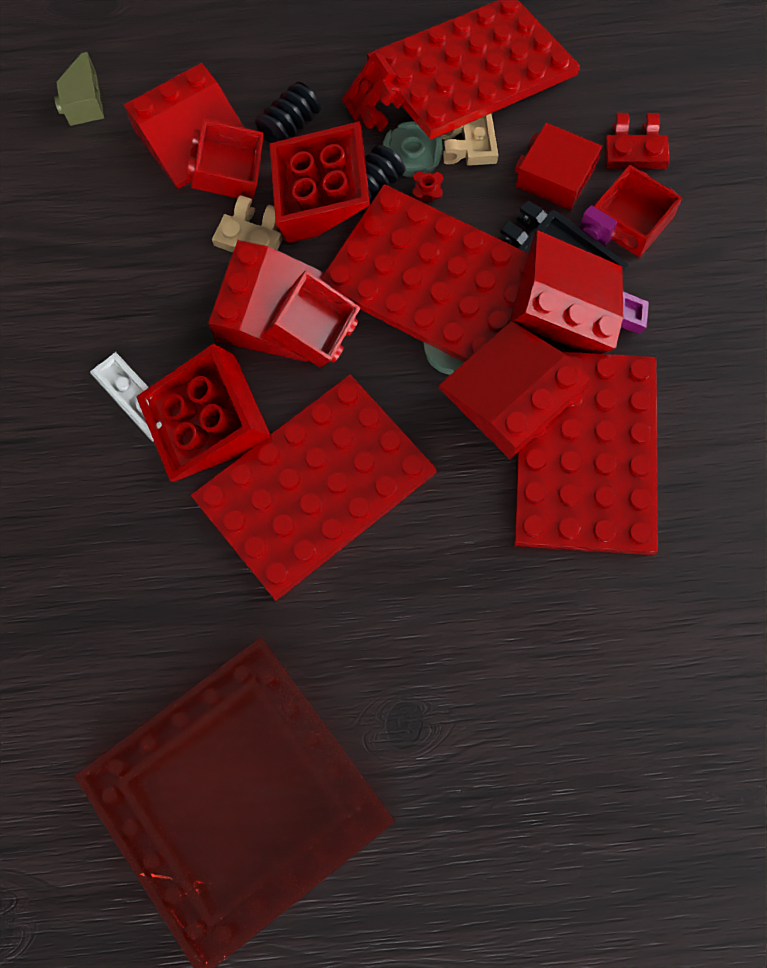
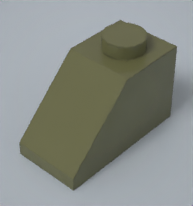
(79, 92)

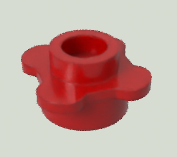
(424, 192)

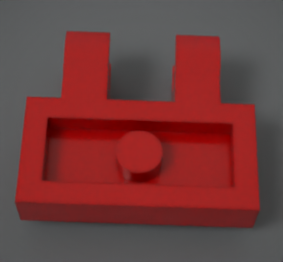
(371, 85)
(640, 151)

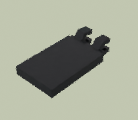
(556, 226)

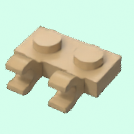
(477, 145)
(241, 229)

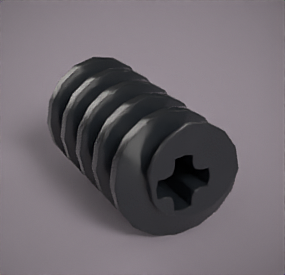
(287, 113)
(381, 168)

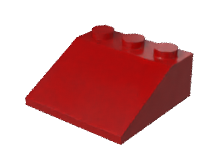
(172, 111)
(318, 180)
(252, 295)
(570, 296)
(514, 387)
(203, 414)

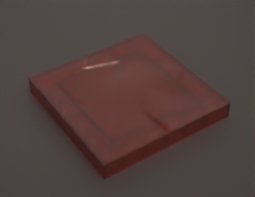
(233, 804)

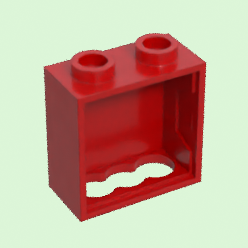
(225, 159)
(557, 165)
(640, 208)
(314, 320)

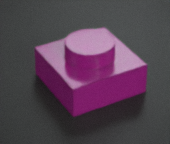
(598, 225)
(634, 313)

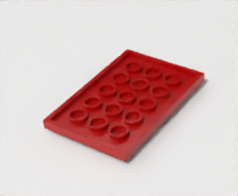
(475, 65)
(428, 274)
(594, 466)
(313, 486)

